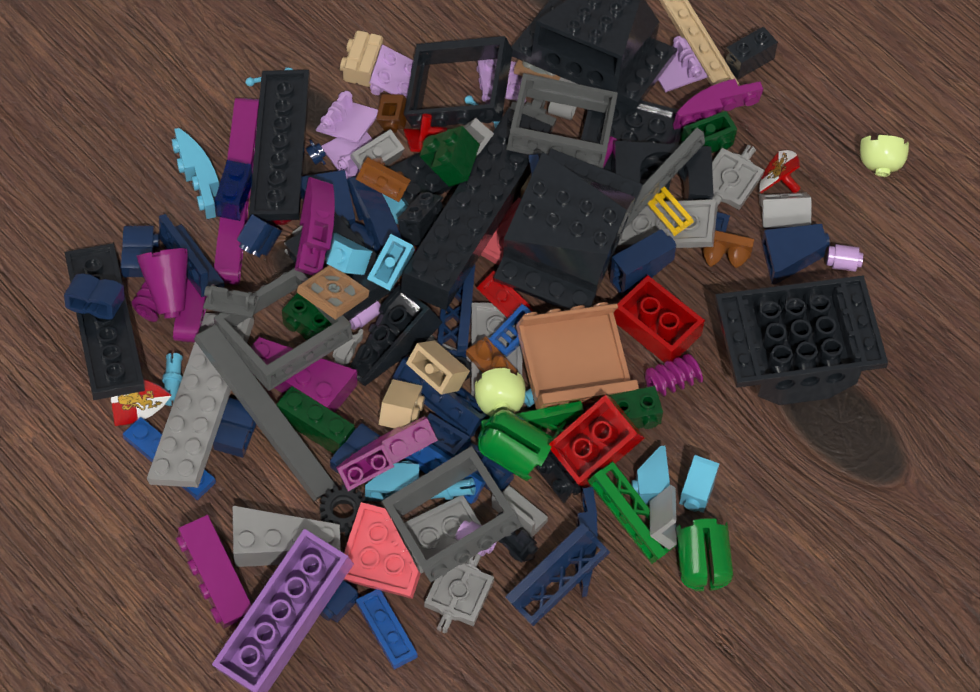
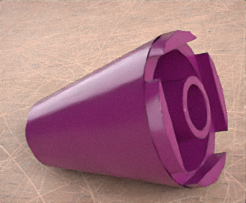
(166, 279)

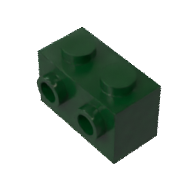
(718, 131)
(303, 317)
(641, 406)

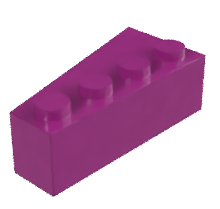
(322, 380)
(214, 571)

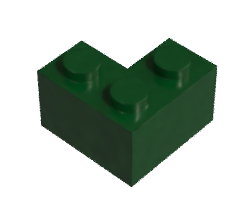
(450, 154)

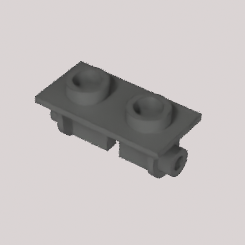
(230, 302)

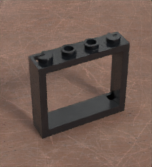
(455, 52)

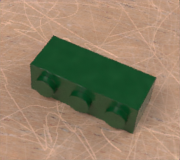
(315, 420)

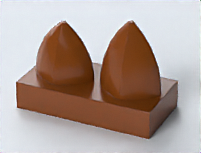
(382, 179)
(737, 248)
(488, 357)

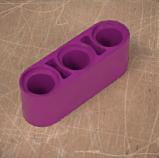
(190, 319)

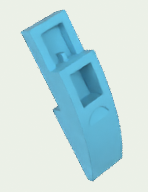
(198, 170)

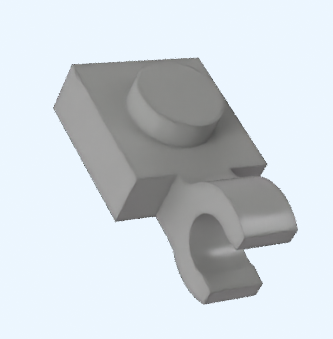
(345, 352)

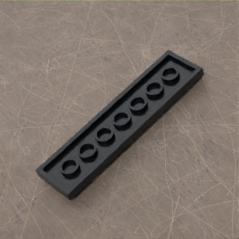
(280, 145)
(106, 343)

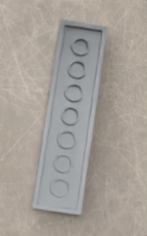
(193, 418)

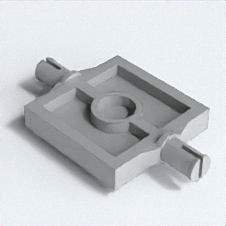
(734, 176)
(460, 594)

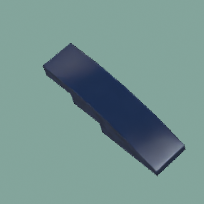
(374, 211)
(454, 442)
(589, 519)

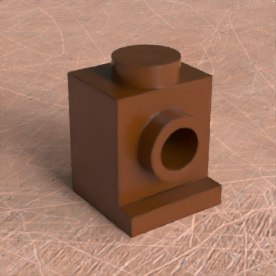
(391, 112)

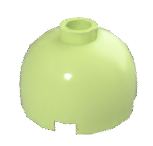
(884, 155)
(500, 391)

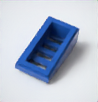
(508, 325)

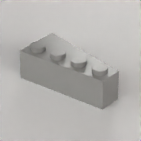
(267, 537)

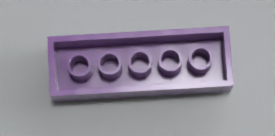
(283, 613)

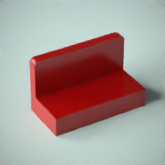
(501, 296)

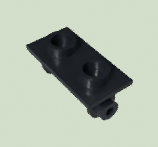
(560, 482)
(520, 546)

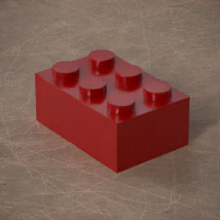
(658, 320)
(596, 440)

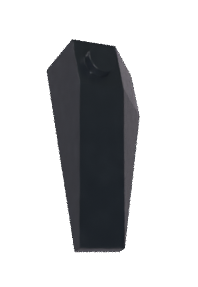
(395, 334)

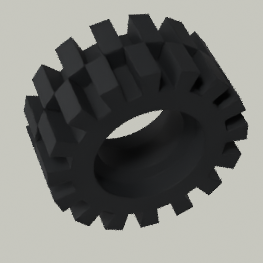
(340, 497)

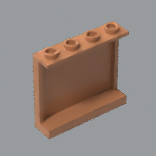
(573, 355)

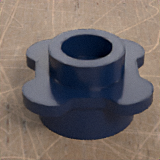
(316, 153)

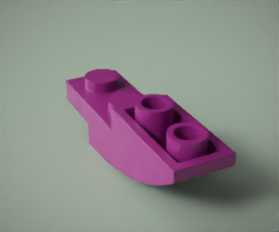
(716, 98)
(317, 225)
(384, 452)

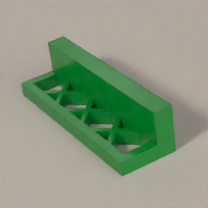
(551, 417)
(625, 513)

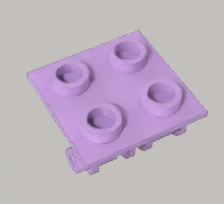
(683, 68)
(486, 72)
(391, 73)
(347, 119)
(340, 151)

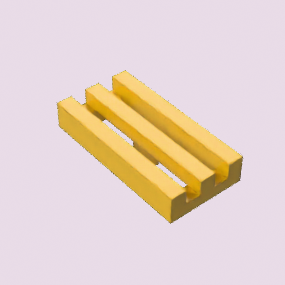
(658, 198)

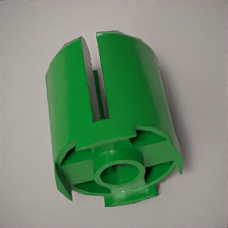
(513, 443)
(705, 554)

